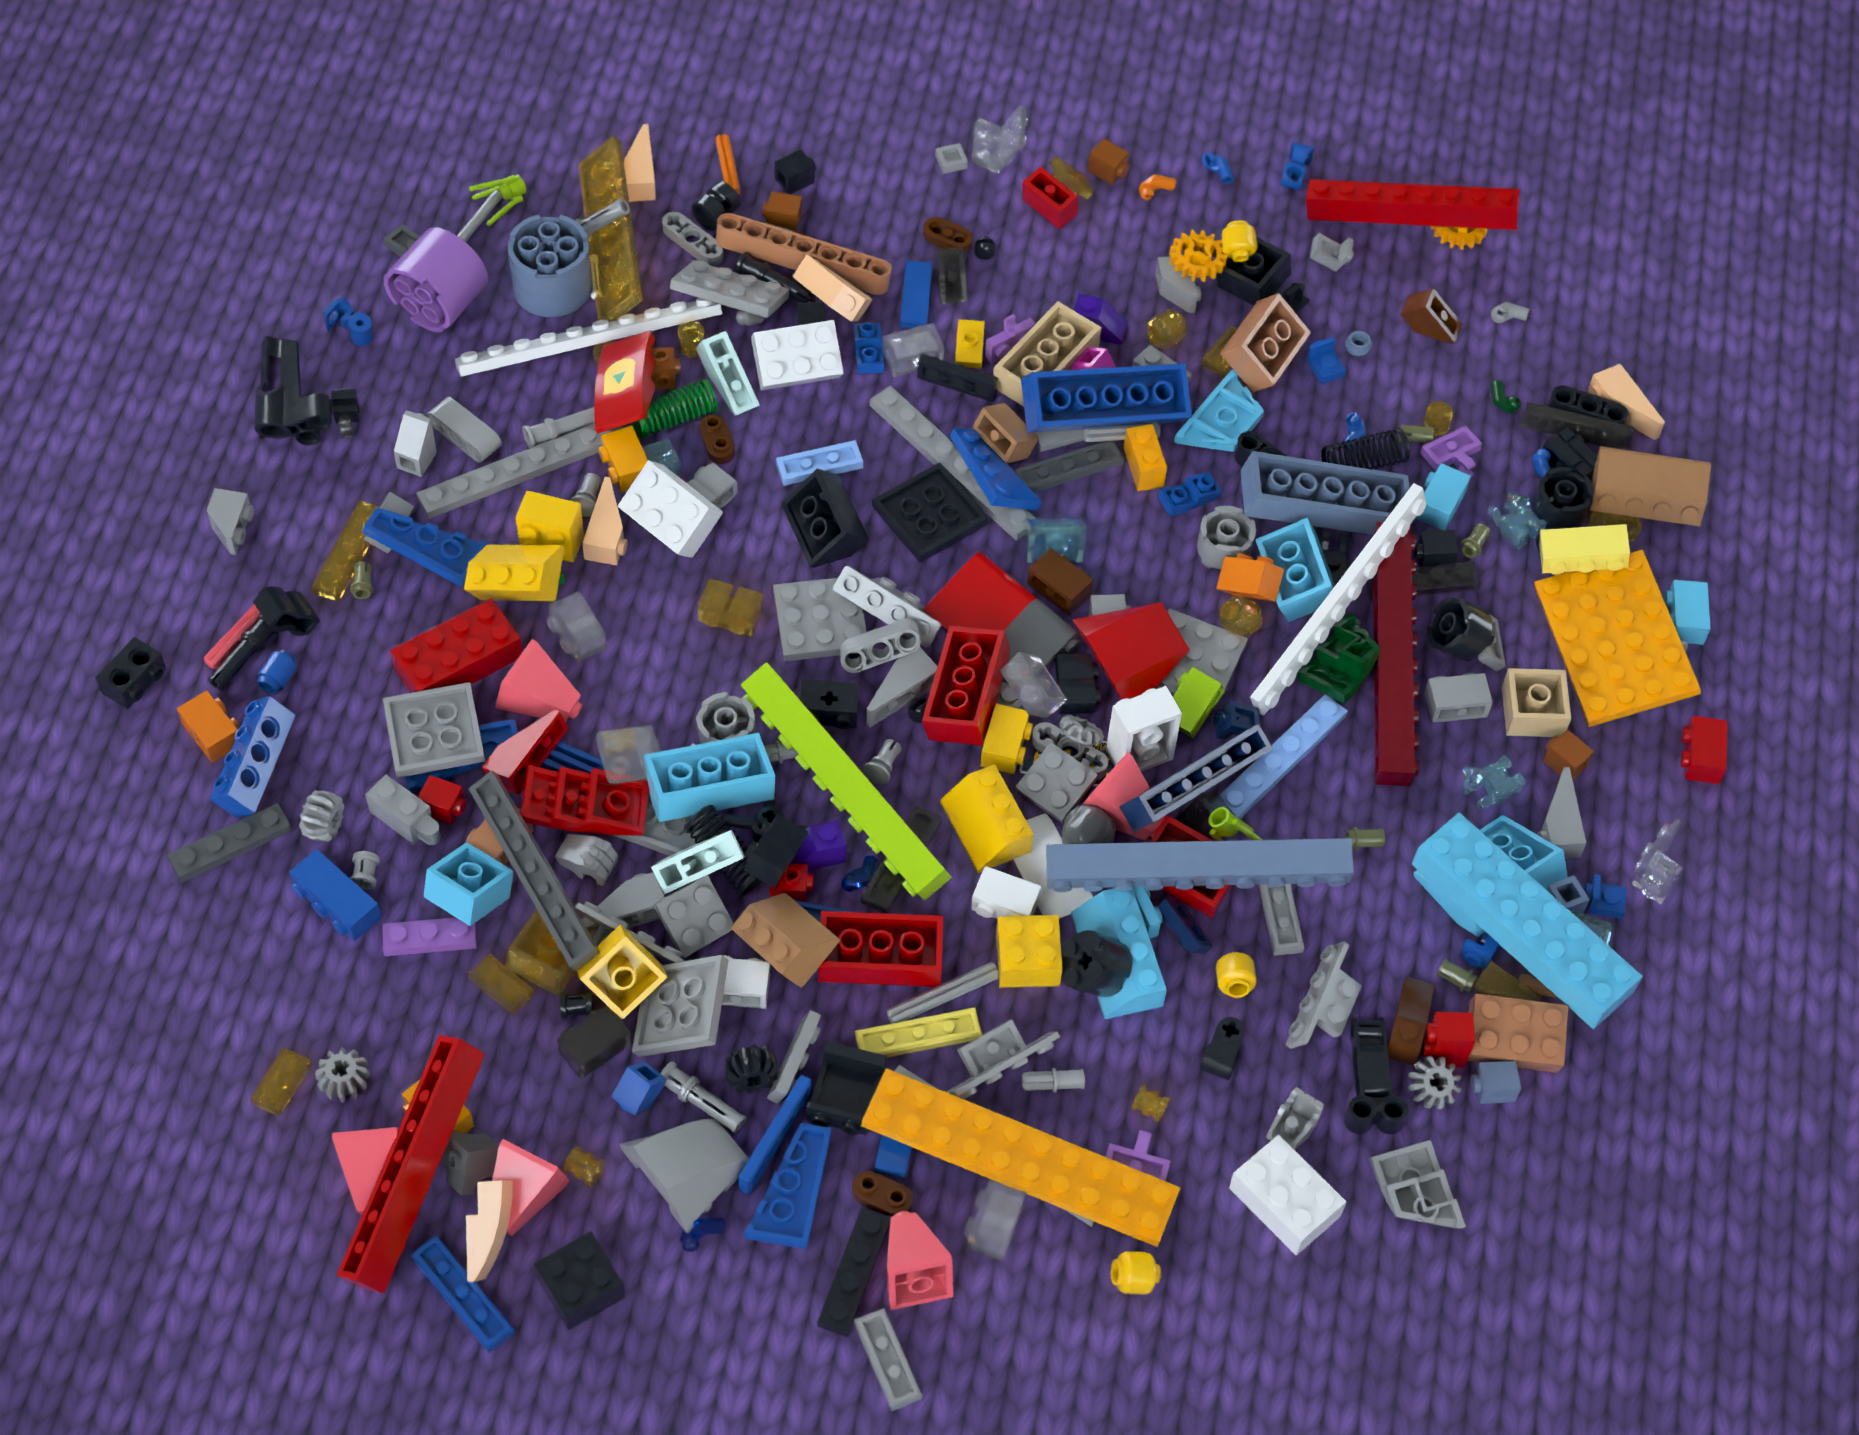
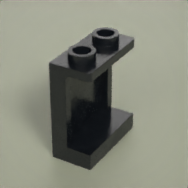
(845, 1087)

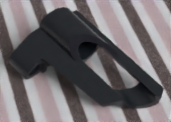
(282, 409)

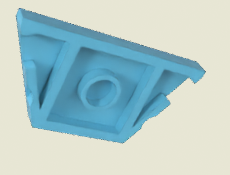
(1222, 417)

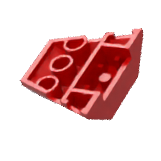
(1134, 646)

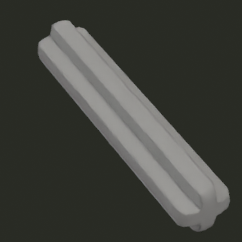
(1111, 433)

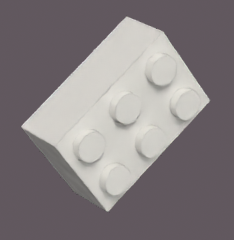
(797, 355)
(670, 509)
(1144, 728)
(1287, 1194)

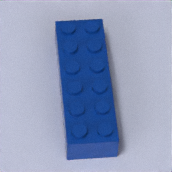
(1105, 397)

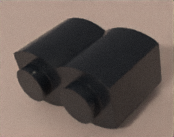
(286, 611)
(1076, 679)

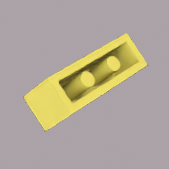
(1584, 549)

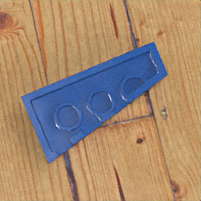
(424, 544)
(491, 736)

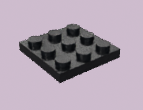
(929, 512)

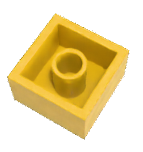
(550, 522)
(1028, 951)
(622, 972)

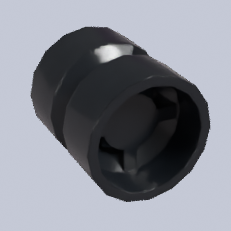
(718, 200)

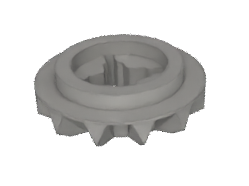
(1081, 730)

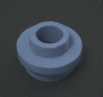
(1358, 343)

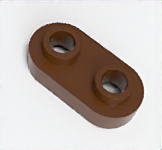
(947, 234)
(716, 436)
(880, 1194)

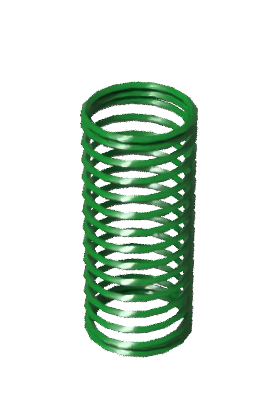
(644, 423)

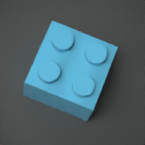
(468, 883)

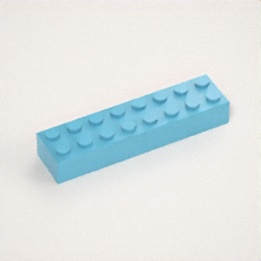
(1526, 920)

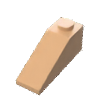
(640, 168)
(832, 289)
(1620, 388)
(604, 534)

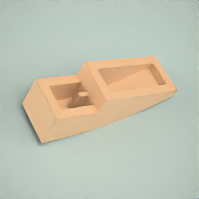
(488, 1228)

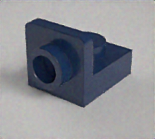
(1235, 718)

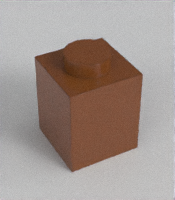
(1108, 162)
(783, 210)
(1567, 752)

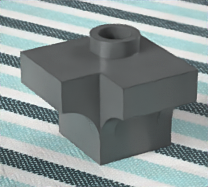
(469, 1160)

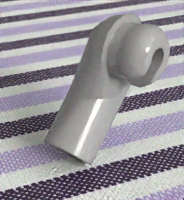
(1507, 311)
(748, 318)

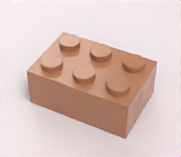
(1265, 343)
(1519, 1032)

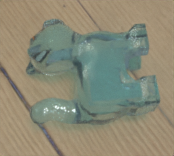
(1519, 522)
(1494, 780)

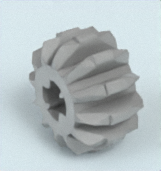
(321, 816)
(354, 1078)
(1436, 1094)

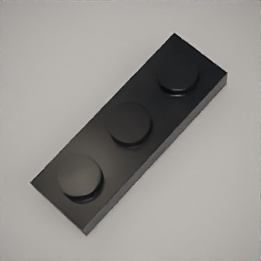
(957, 377)

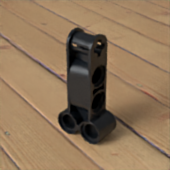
(1372, 1081)

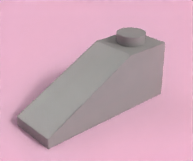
(907, 679)
(1563, 819)
(631, 902)

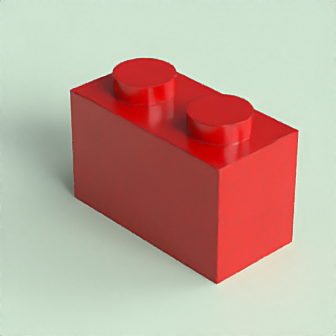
(1050, 197)
(1704, 749)
(1450, 1037)

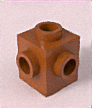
(665, 368)

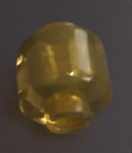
(1166, 329)
(1240, 616)

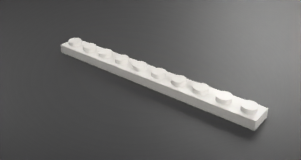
(579, 337)
(1335, 604)

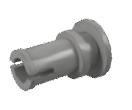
(587, 494)
(880, 766)

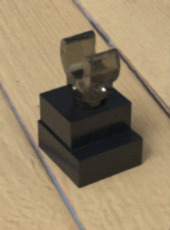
(345, 410)

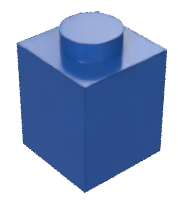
(638, 1088)

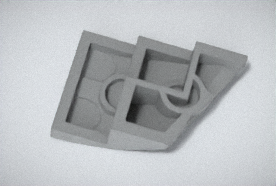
(1417, 1186)

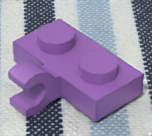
(1003, 342)
(1453, 448)
(1139, 1158)

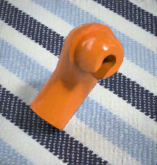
(1155, 182)

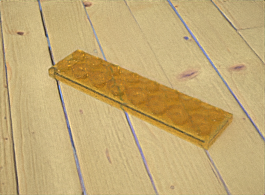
(612, 247)

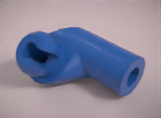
(1218, 165)
(1355, 428)
(1541, 463)

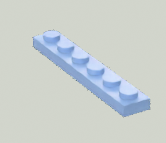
(1285, 755)

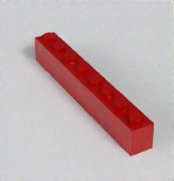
(1413, 204)
(411, 1164)

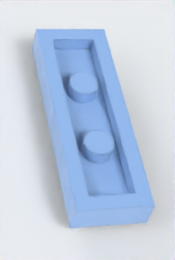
(833, 459)

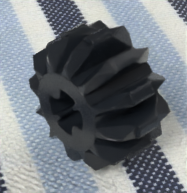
(751, 1068)

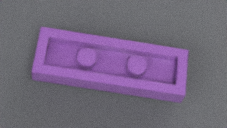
(427, 936)

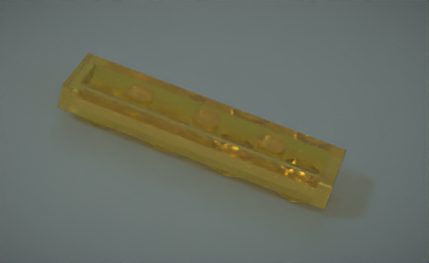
(345, 554)

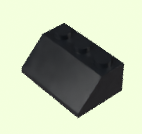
(824, 519)

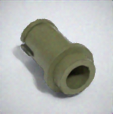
(1418, 433)
(1473, 544)
(362, 584)
(1366, 838)
(1457, 975)

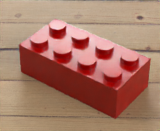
(458, 650)
(966, 685)
(883, 949)

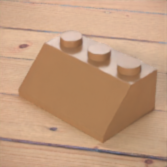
(786, 936)

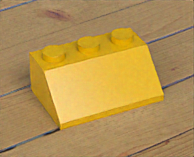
(515, 572)
(987, 819)

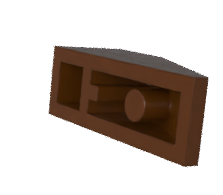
(1410, 1021)

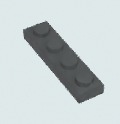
(229, 842)

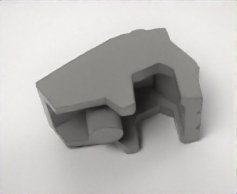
(587, 856)
(1296, 1118)

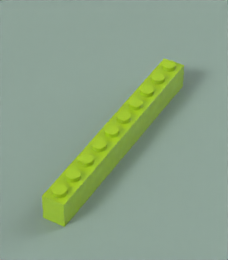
(846, 782)

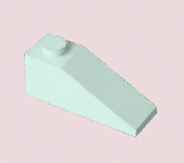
(727, 373)
(697, 861)

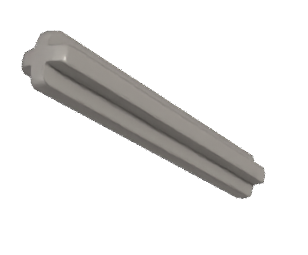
(943, 993)

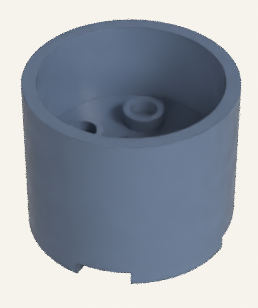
(550, 265)

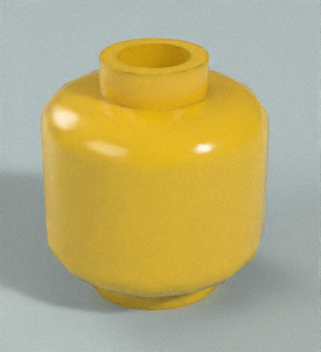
(1239, 240)
(1236, 974)
(1135, 1272)

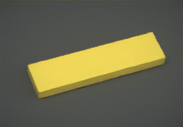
(920, 1033)

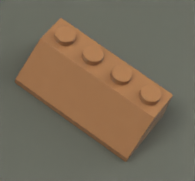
(1650, 486)

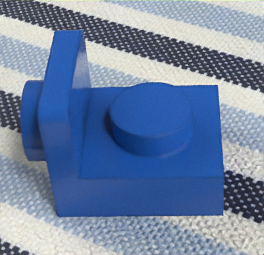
(1324, 361)
(1605, 898)
(1480, 954)

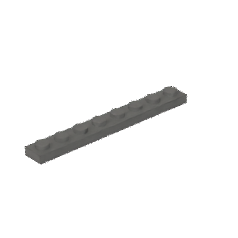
(534, 871)

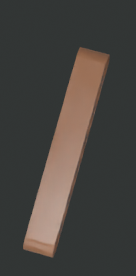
(790, 249)

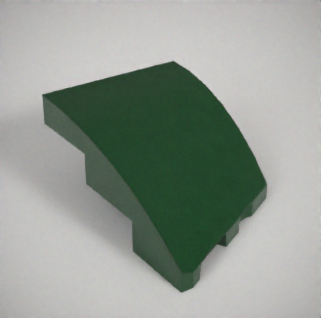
(1341, 661)

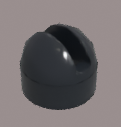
(984, 248)
(917, 715)

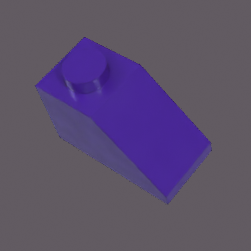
(1103, 314)
(822, 846)

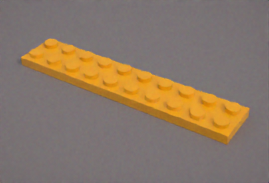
(1021, 1157)

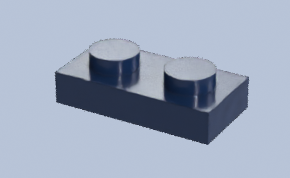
(1179, 919)

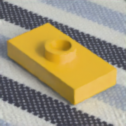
(969, 343)

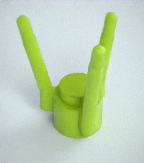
(510, 188)
(1227, 825)

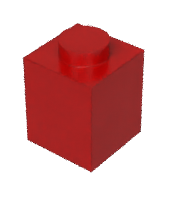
(444, 799)

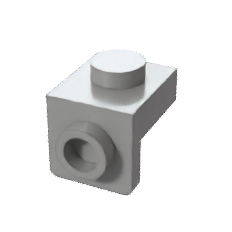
(1330, 252)

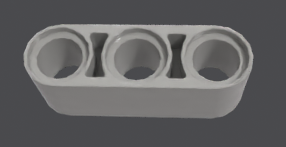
(464, 429)
(887, 634)

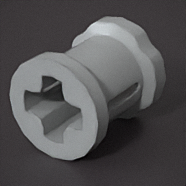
(364, 869)

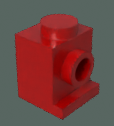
(794, 882)

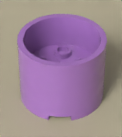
(436, 279)

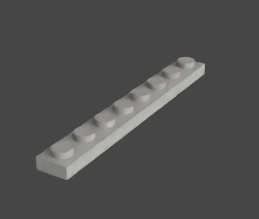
(939, 448)
(511, 471)

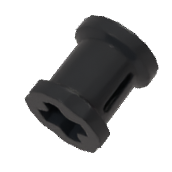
(576, 1004)

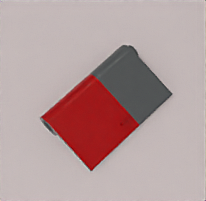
(991, 599)

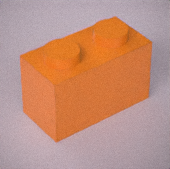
(1250, 577)
(209, 725)

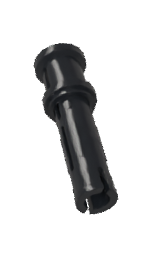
(764, 272)
(251, 642)

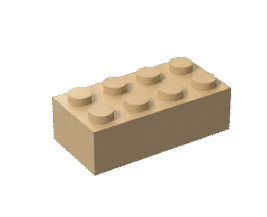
(1046, 347)

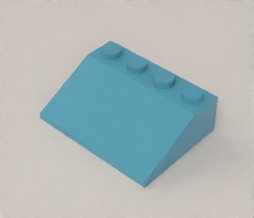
(1530, 851)

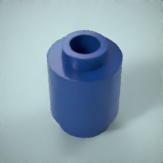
(276, 672)

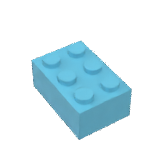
(1306, 572)

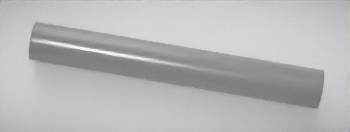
(480, 215)

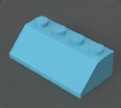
(710, 773)
(1119, 916)

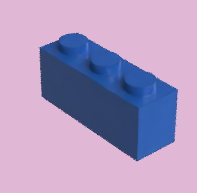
(334, 895)

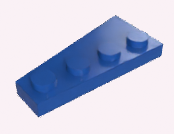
(992, 474)
(791, 1200)

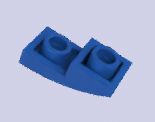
(868, 348)
(1193, 493)

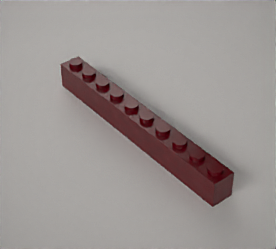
(1395, 666)

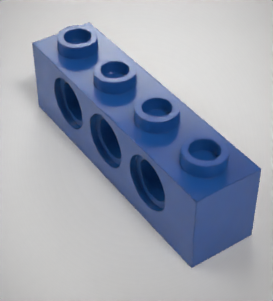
(252, 757)

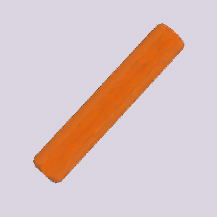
(727, 161)

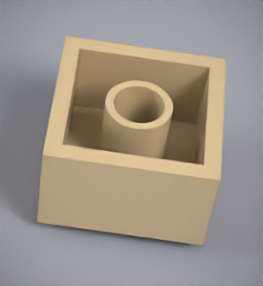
(1536, 702)

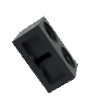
(127, 669)

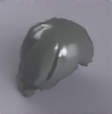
(1088, 826)

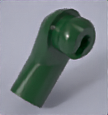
(1500, 400)

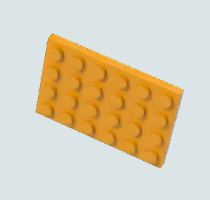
(1616, 640)

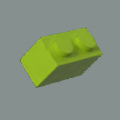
(1196, 699)

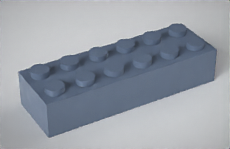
(1321, 491)

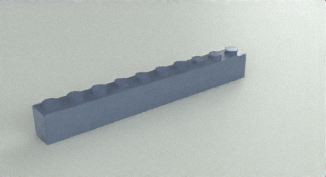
(1199, 864)

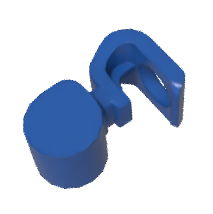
(1295, 172)
(359, 323)

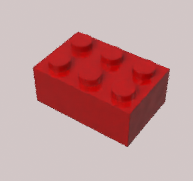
(1199, 897)

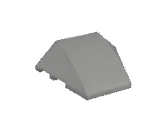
(688, 1166)

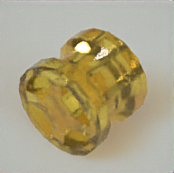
(1443, 413)

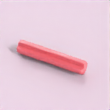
(231, 639)

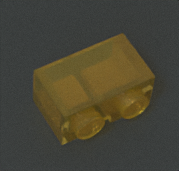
(735, 614)

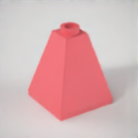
(537, 687)
(1119, 787)
(362, 1158)
(533, 1182)
(916, 1263)

